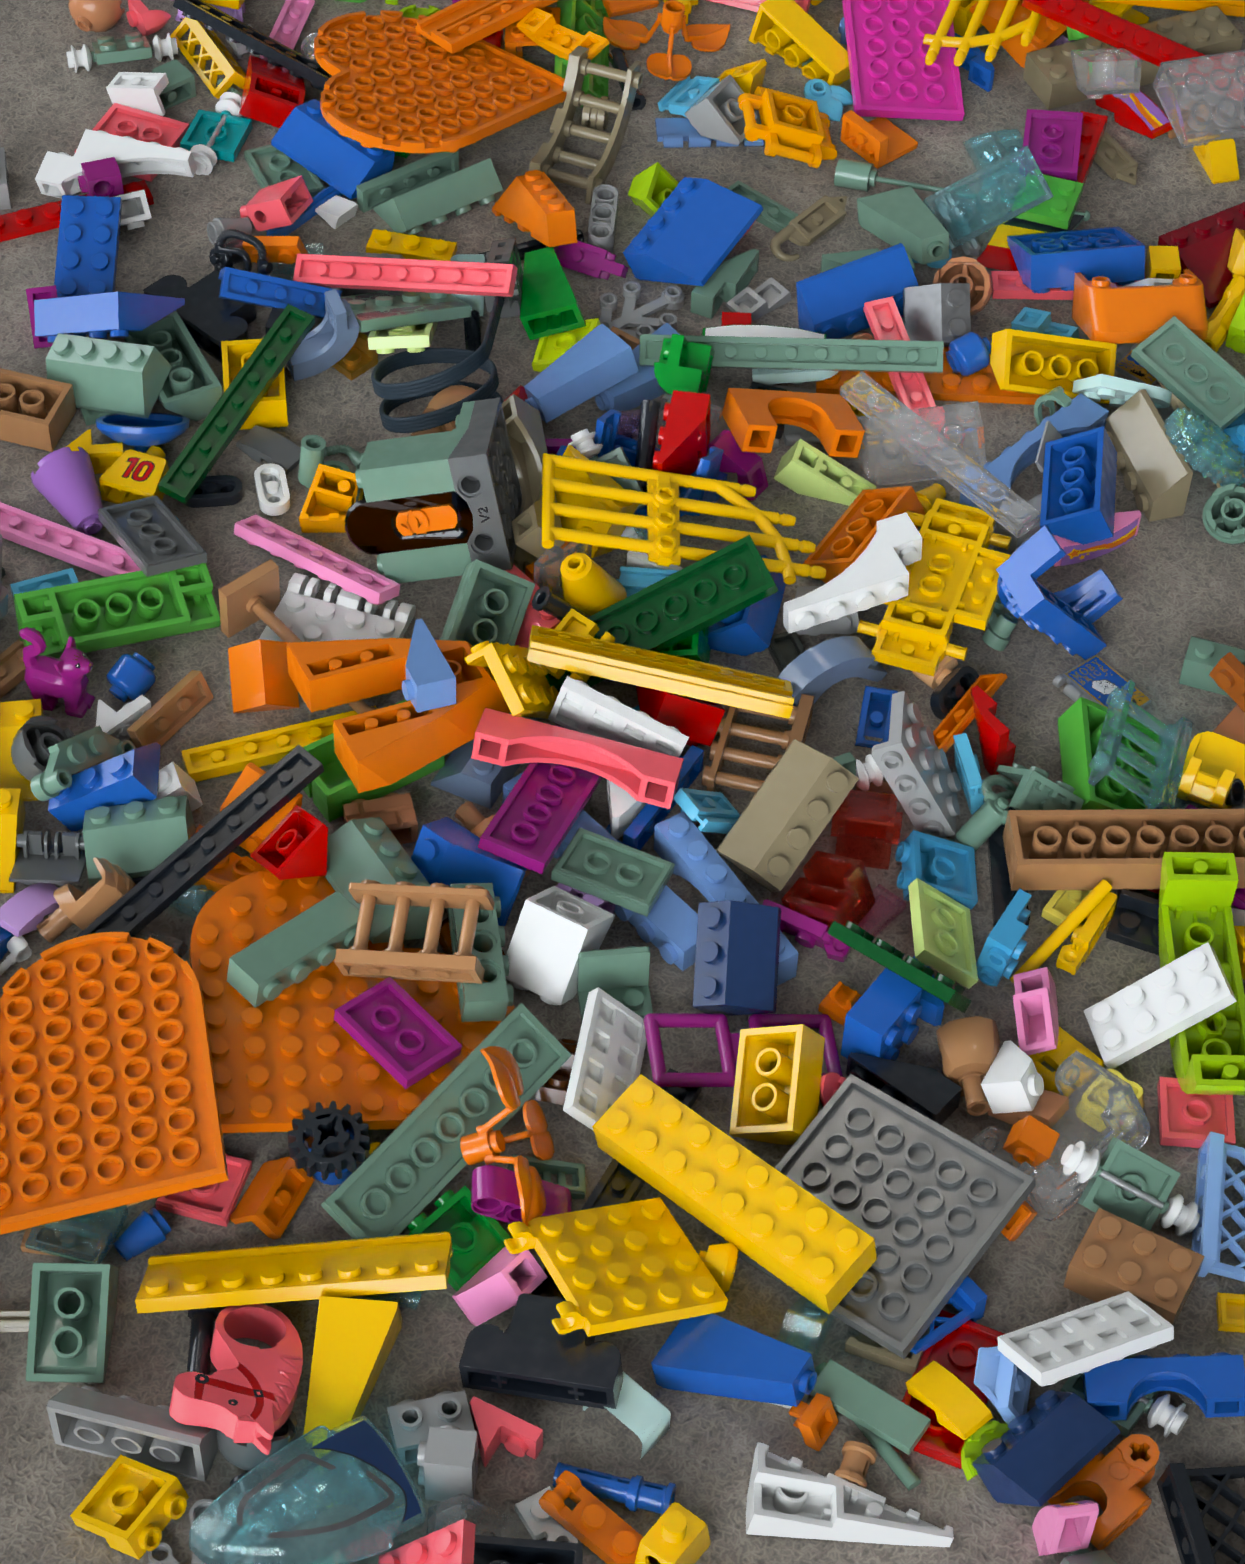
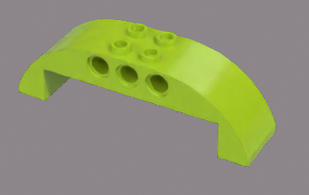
(1193, 911)

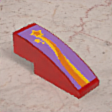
(1137, 114)

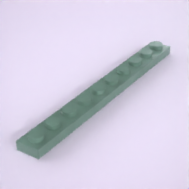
(810, 353)

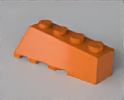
(538, 209)

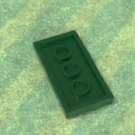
(910, 969)

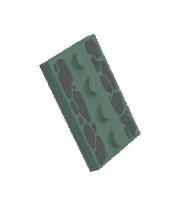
(403, 308)

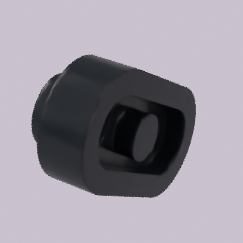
(217, 491)
(950, 691)

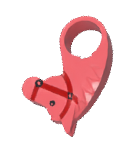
(252, 1385)

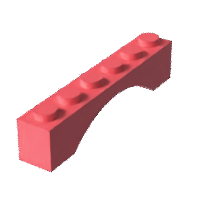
(514, 740)

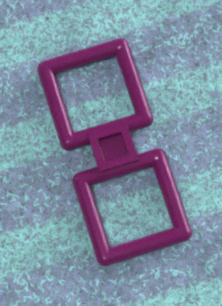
(727, 1044)

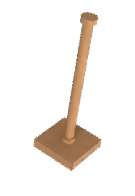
(256, 598)

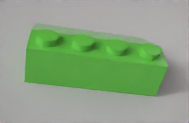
(1079, 739)

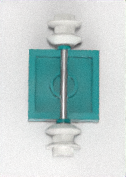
(217, 133)

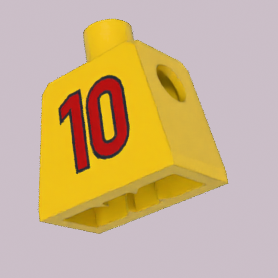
(134, 476)

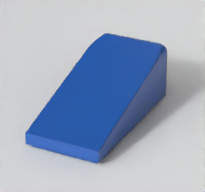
(874, 716)

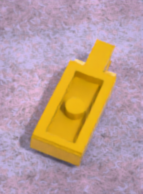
(1087, 935)

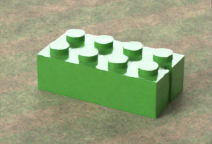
(335, 787)

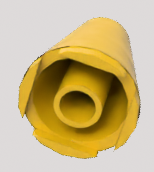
(588, 584)

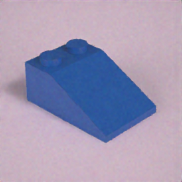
(451, 856)

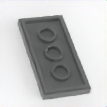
(152, 535)

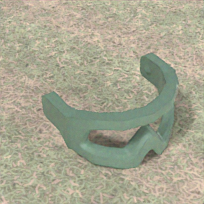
(1048, 399)

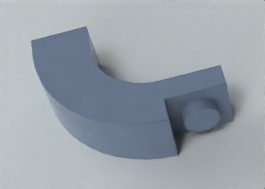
(326, 342)
(828, 664)

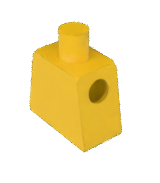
(674, 1538)

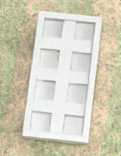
(604, 716)
(1159, 1006)
(605, 1057)
(1085, 1338)

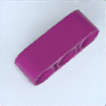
(497, 1195)

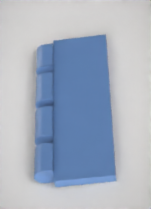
(676, 130)

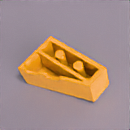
(327, 501)

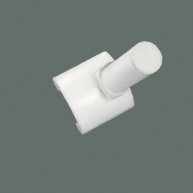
(18, 950)

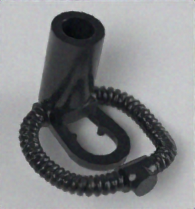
(232, 252)

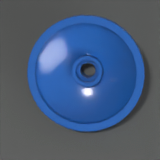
(143, 432)

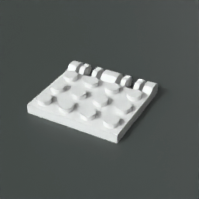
(325, 621)

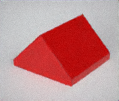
(295, 847)

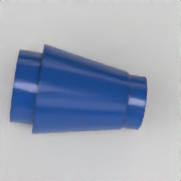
(143, 1233)

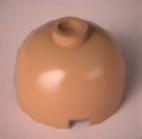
(95, 14)
(968, 271)

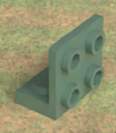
(1037, 791)
(619, 973)

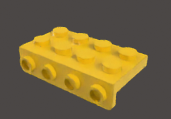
(519, 681)

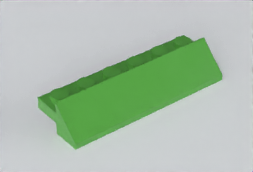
(585, 17)
(119, 609)

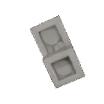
(761, 300)

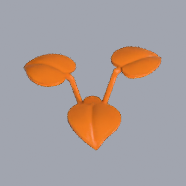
(703, 37)
(488, 1144)

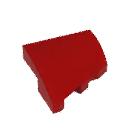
(992, 733)

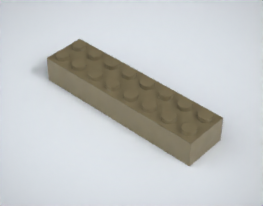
(1052, 72)

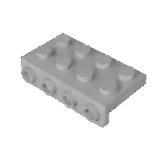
(918, 770)

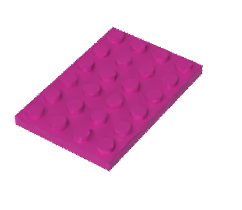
(890, 64)

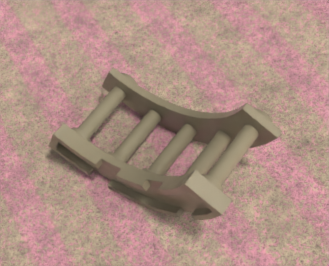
(564, 126)

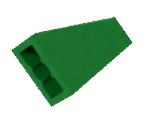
(546, 297)

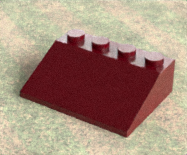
(1206, 249)

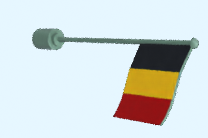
(997, 254)

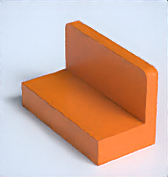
(273, 1197)

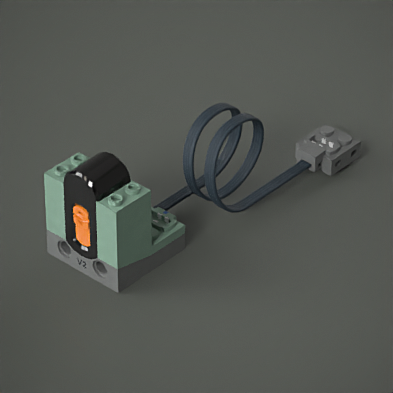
(445, 495)

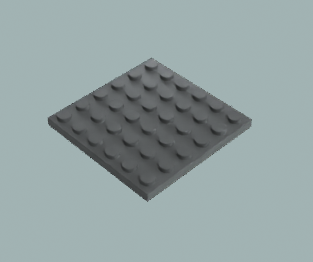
(915, 1191)

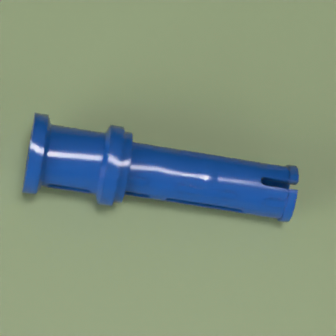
(632, 1492)

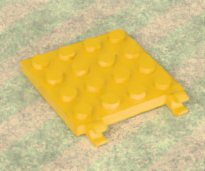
(620, 1267)

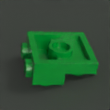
(473, 1236)

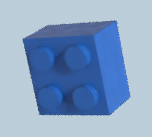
(883, 1018)

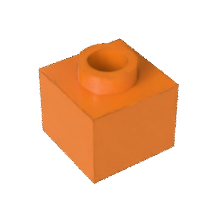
(1031, 1141)

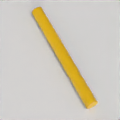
(1066, 928)

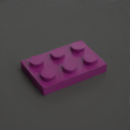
(1054, 141)
(397, 1032)

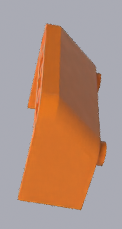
(1136, 312)

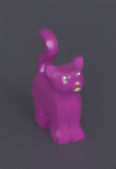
(57, 678)

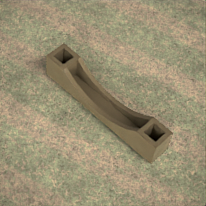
(528, 446)

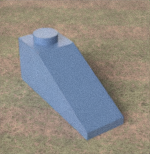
(428, 675)

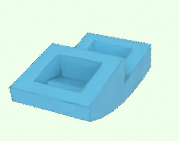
(1041, 322)

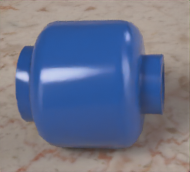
(969, 354)
(131, 677)

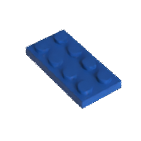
(87, 245)

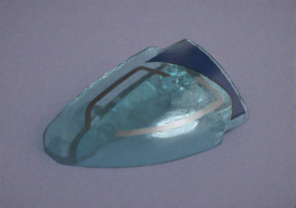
(313, 1502)

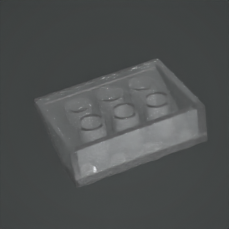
(1204, 97)

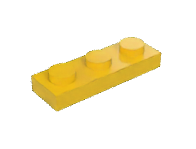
(410, 246)

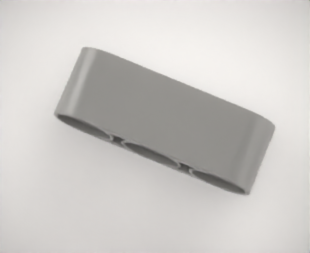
(603, 217)

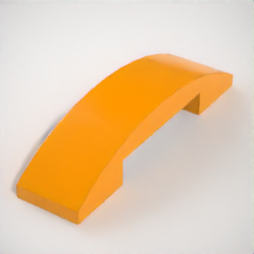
(556, 38)

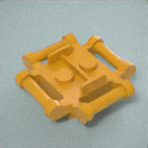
(788, 126)

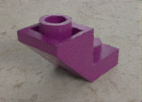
(746, 464)

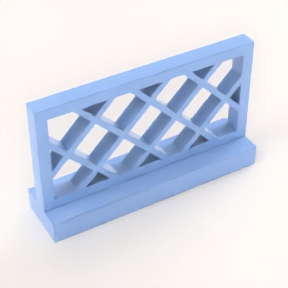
(1211, 1201)

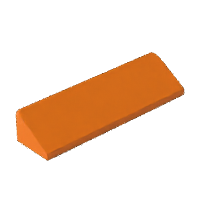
(963, 711)

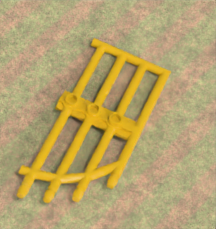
(969, 39)
(663, 515)

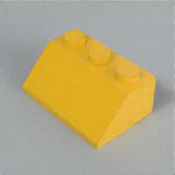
(776, 1083)

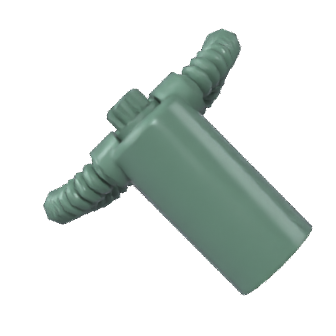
(314, 452)
(989, 815)

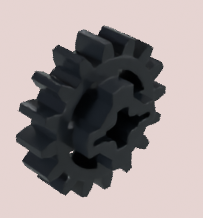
(329, 1141)

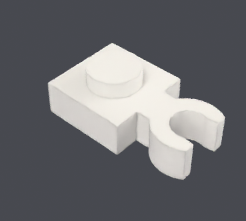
(539, 1522)

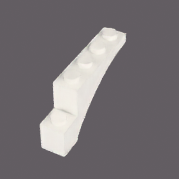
(60, 170)
(870, 581)

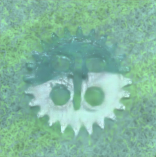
(1206, 447)

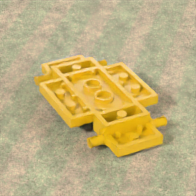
(946, 586)

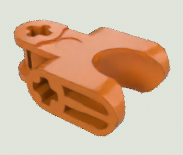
(1116, 1486)

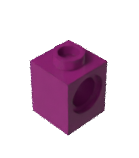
(101, 178)

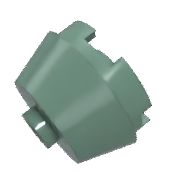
(1225, 514)

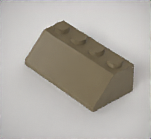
(1148, 459)
(787, 815)

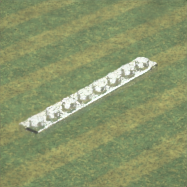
(940, 454)

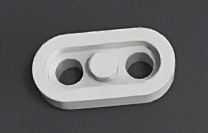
(272, 489)

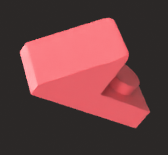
(498, 1427)

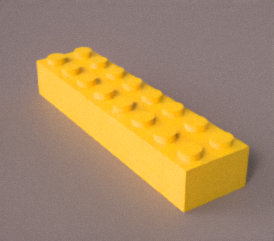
(735, 1193)

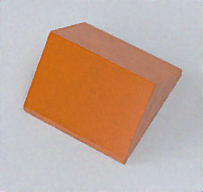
(261, 677)

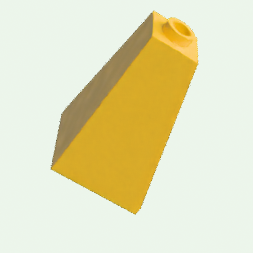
(348, 1357)

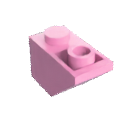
(499, 1285)

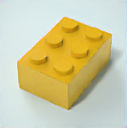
(272, 408)

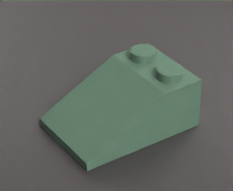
(71, 1322)

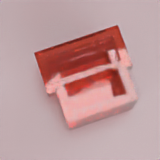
(867, 827)
(832, 891)

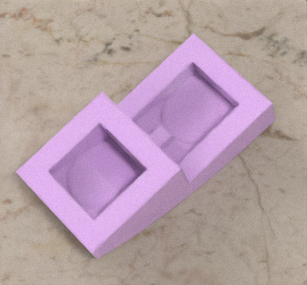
(28, 908)

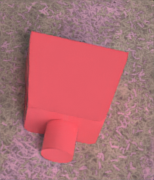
(278, 204)

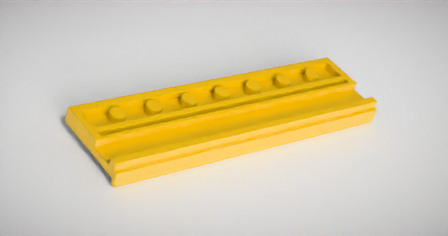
(660, 671)
(295, 1272)

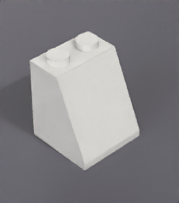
(548, 941)

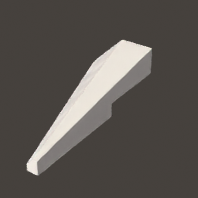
(804, 1504)

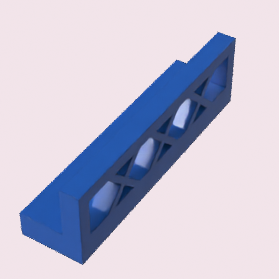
(272, 291)
(644, 824)

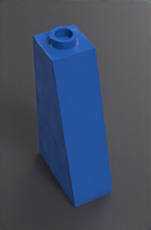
(733, 1362)

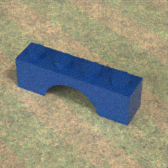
(1210, 1381)

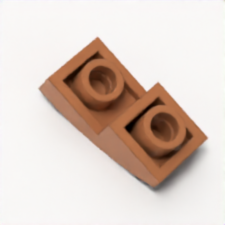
(1047, 1110)

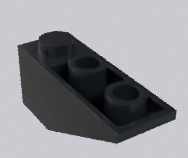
(911, 1084)

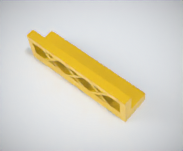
(213, 49)

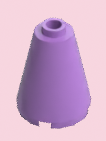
(70, 487)

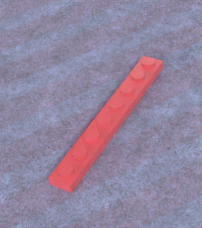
(406, 275)

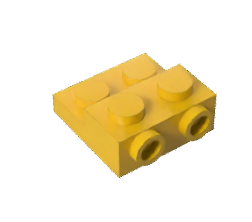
(131, 1506)

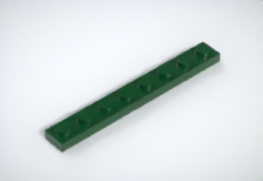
(236, 404)

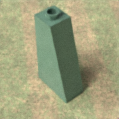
(905, 219)

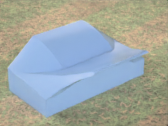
(1002, 1383)

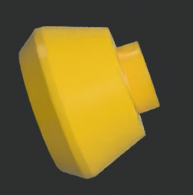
(721, 1262)

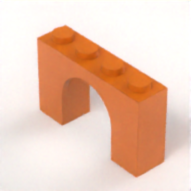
(756, 412)

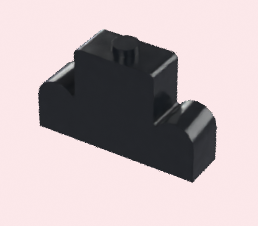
(204, 313)
(539, 1361)

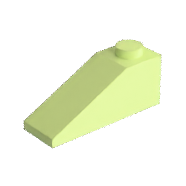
(818, 475)

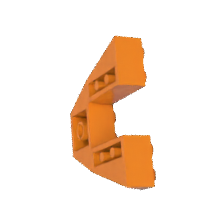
(395, 739)

